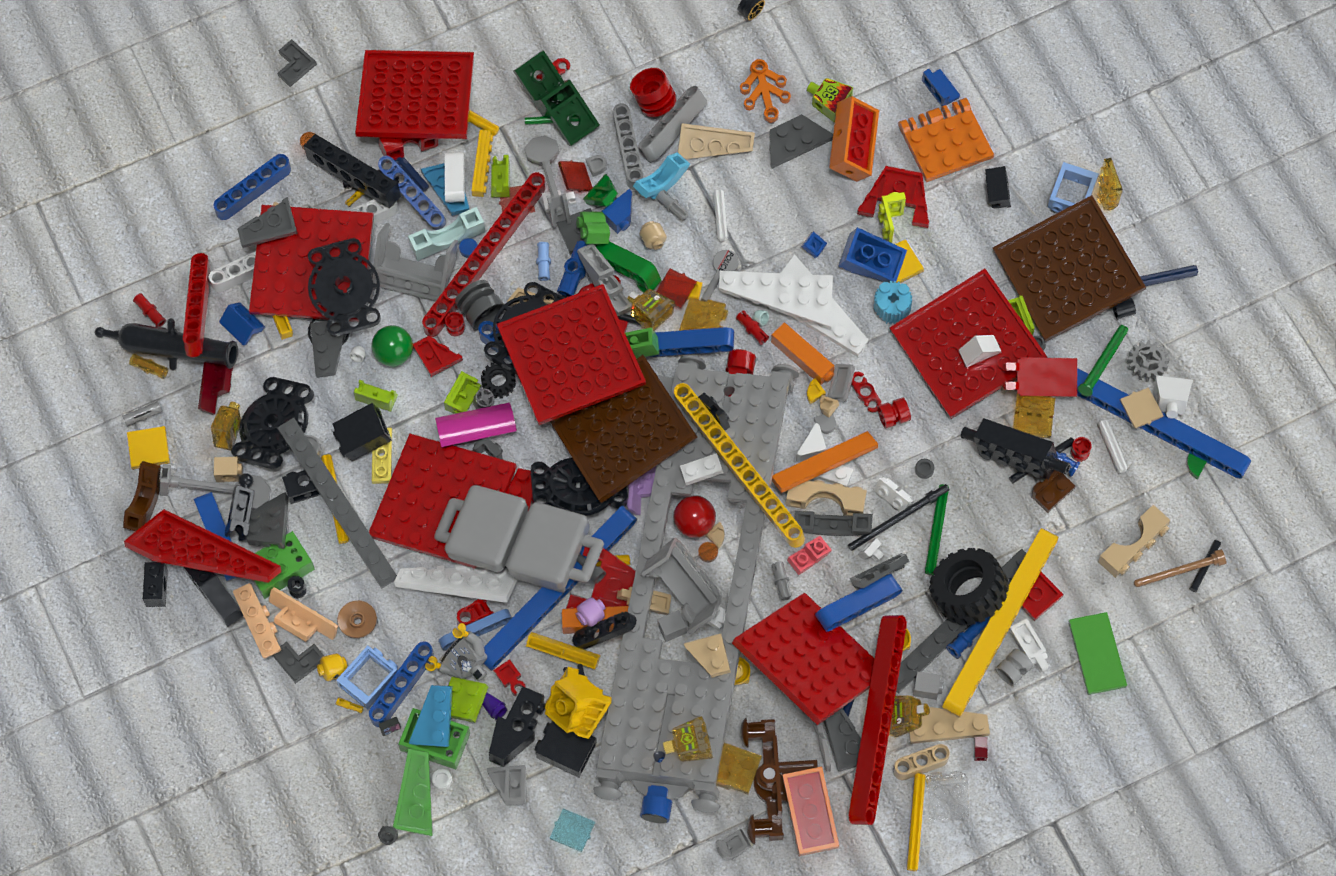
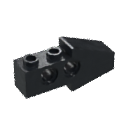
(215, 594)
(508, 742)

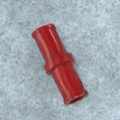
(149, 310)
(752, 327)

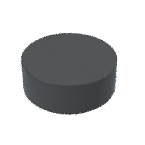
(924, 468)

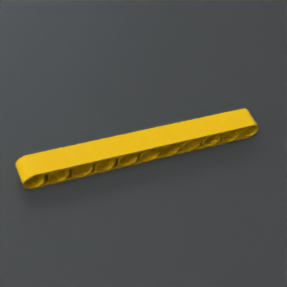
(742, 472)
(1000, 623)

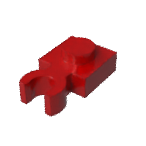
(508, 675)

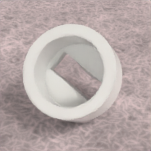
(357, 354)

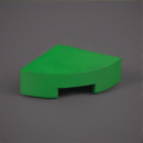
(1195, 465)

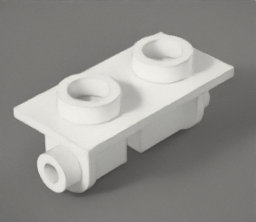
(887, 490)

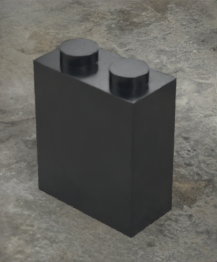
(361, 432)
(564, 749)

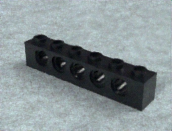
(352, 171)

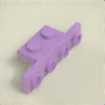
(640, 488)

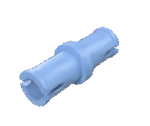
(543, 261)

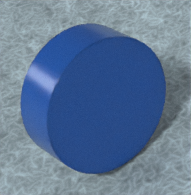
(467, 246)

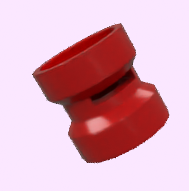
(455, 319)
(1082, 445)

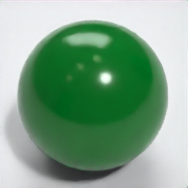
(392, 345)

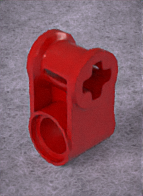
(475, 611)

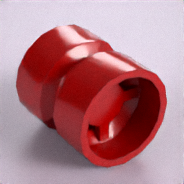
(894, 412)

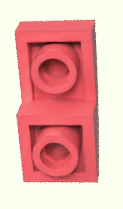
(809, 555)

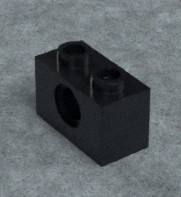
(297, 492)
(155, 584)

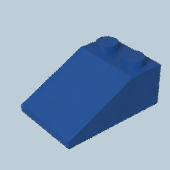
(872, 256)

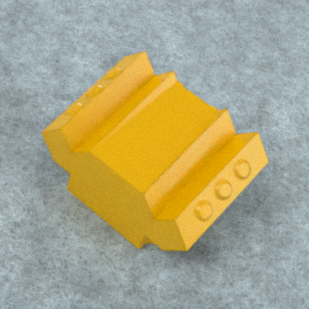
(576, 703)

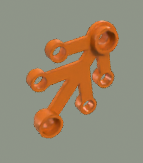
(764, 87)

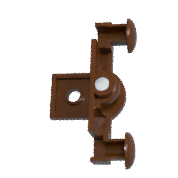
(768, 779)

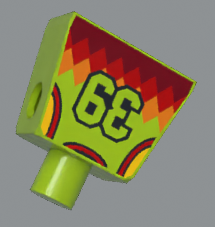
(827, 95)

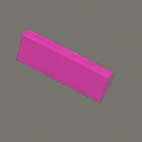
(475, 424)

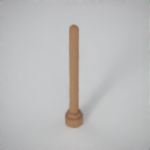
(1217, 558)

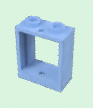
(1074, 174)
(344, 679)

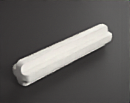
(720, 215)
(1112, 446)

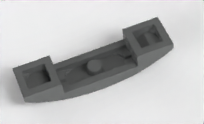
(834, 524)

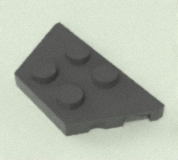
(795, 139)
(269, 523)

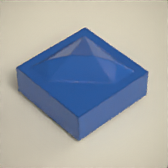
(814, 244)

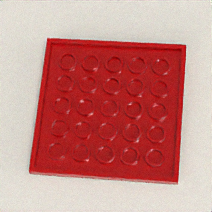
(415, 94)
(283, 263)
(946, 324)
(571, 354)
(422, 488)
(805, 662)

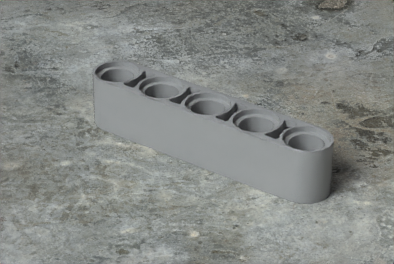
(669, 126)
(624, 139)

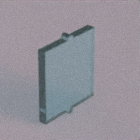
(572, 830)

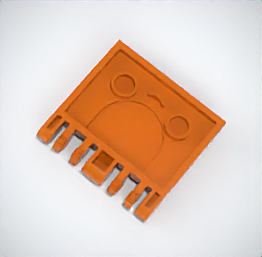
(946, 143)

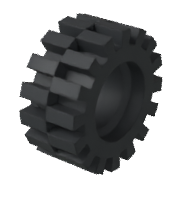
(502, 389)

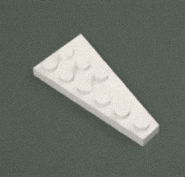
(790, 294)
(843, 329)
(459, 581)

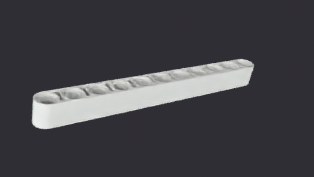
(246, 272)

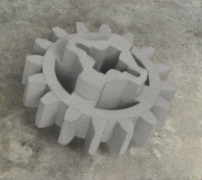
(1154, 367)

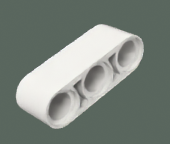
(454, 177)

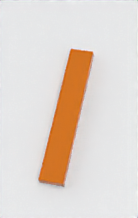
(824, 461)

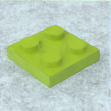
(466, 698)

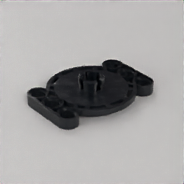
(358, 295)
(533, 302)
(276, 410)
(561, 487)

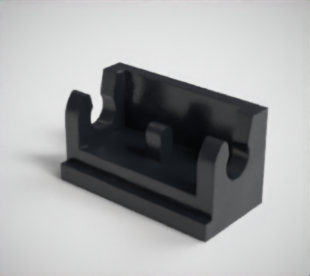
(998, 187)

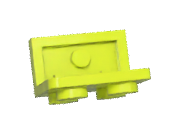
(891, 206)

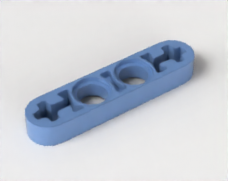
(480, 627)

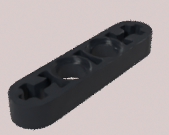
(604, 634)

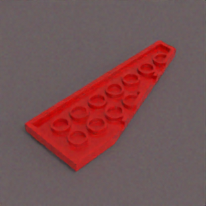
(185, 544)

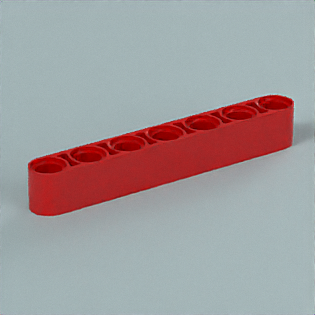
(196, 305)

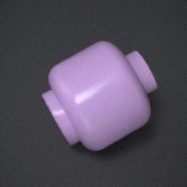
(590, 612)

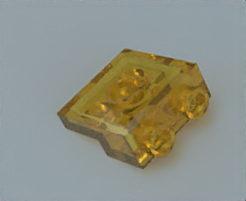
(1110, 187)
(703, 315)
(1034, 415)
(737, 768)

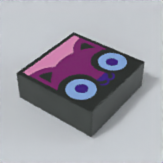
(389, 726)

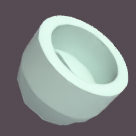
(761, 317)

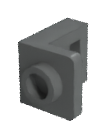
(489, 447)

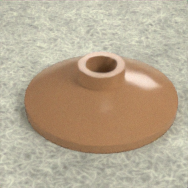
(353, 611)

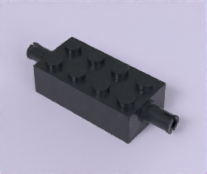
(1016, 449)

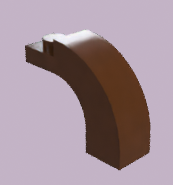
(145, 497)

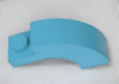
(664, 177)

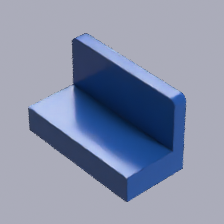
(940, 87)
(240, 322)

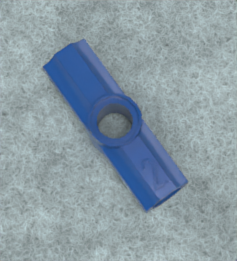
(571, 278)

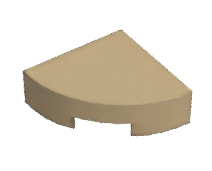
(828, 405)
(716, 535)

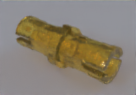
(148, 366)

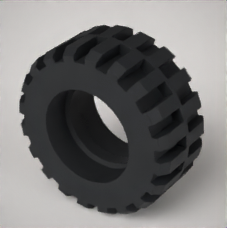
(978, 603)

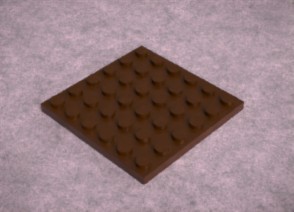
(1069, 268)
(624, 434)

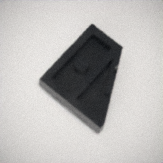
(718, 413)

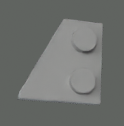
(510, 783)

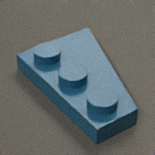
(436, 178)
(435, 718)

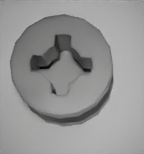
(486, 396)

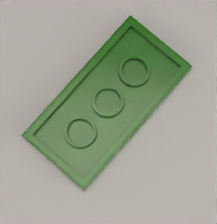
(1097, 653)

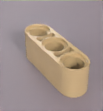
(928, 755)

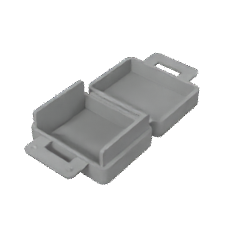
(532, 544)

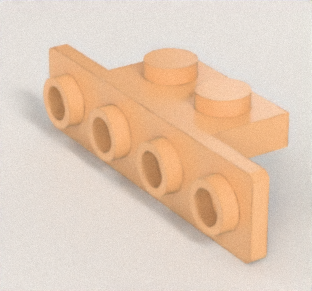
(299, 618)
(257, 620)

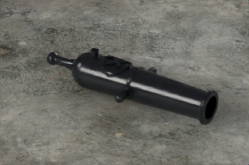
(169, 343)

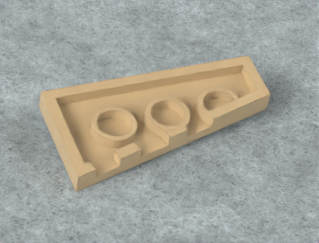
(709, 141)
(944, 725)

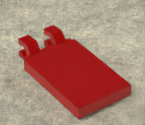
(1044, 377)

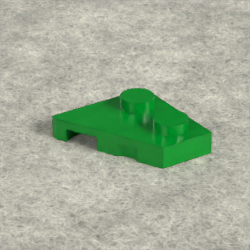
(602, 193)

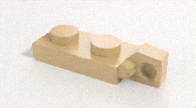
(659, 604)

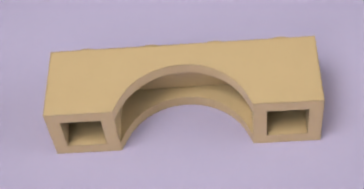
(849, 499)
(1118, 557)

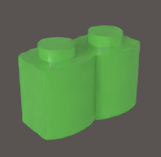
(593, 227)

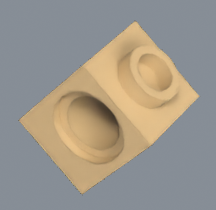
(227, 469)

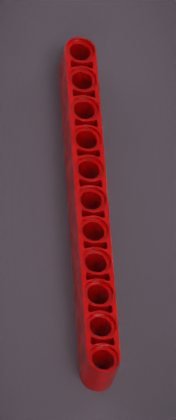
(488, 246)
(877, 720)

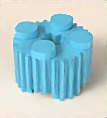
(895, 293)

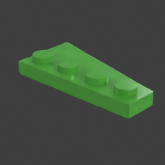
(414, 800)

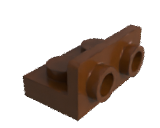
(1052, 491)

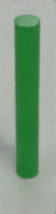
(545, 119)

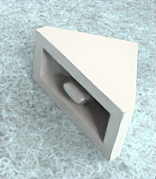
(979, 349)
(812, 445)

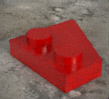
(435, 356)

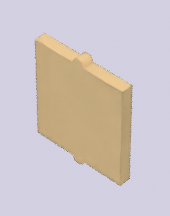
(1141, 408)

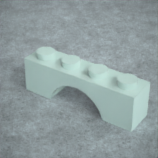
(430, 242)

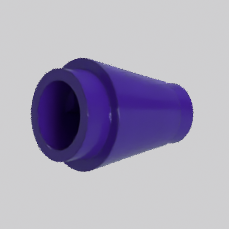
(494, 706)

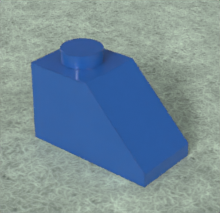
(619, 212)

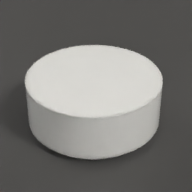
(441, 779)

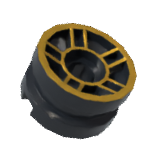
(751, 8)

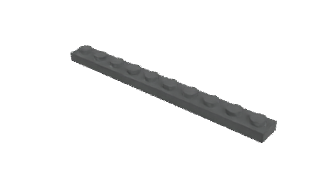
(337, 503)
(942, 636)

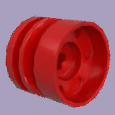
(653, 92)

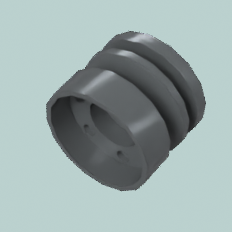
(478, 303)

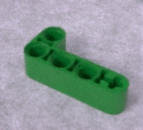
(631, 266)

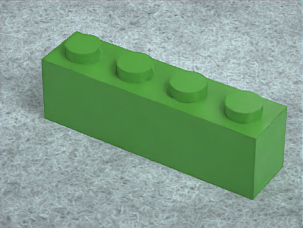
(643, 342)

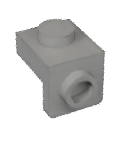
(733, 845)

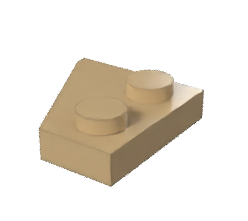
(710, 654)

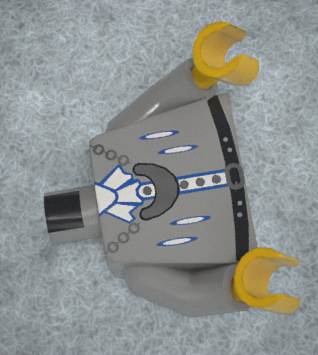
(462, 657)

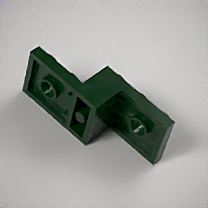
(556, 98)

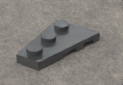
(271, 225)
(326, 348)
(873, 574)
(843, 740)

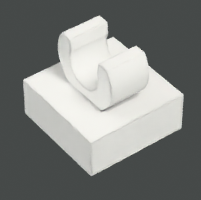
(871, 550)

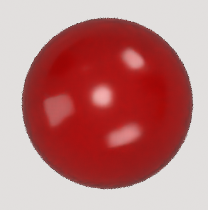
(694, 516)

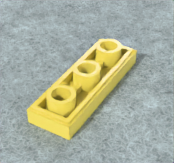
(382, 464)

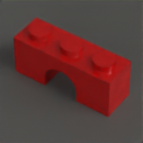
(394, 146)

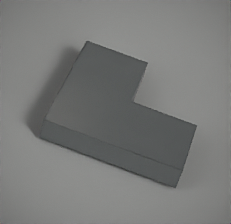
(299, 63)
(298, 665)

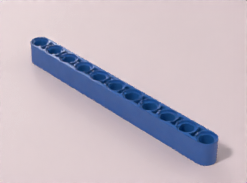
(1171, 431)
(546, 599)

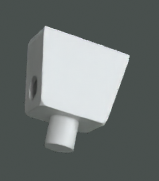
(1172, 394)

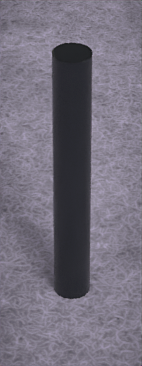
(1202, 571)

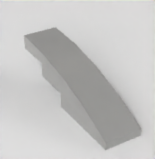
(602, 273)

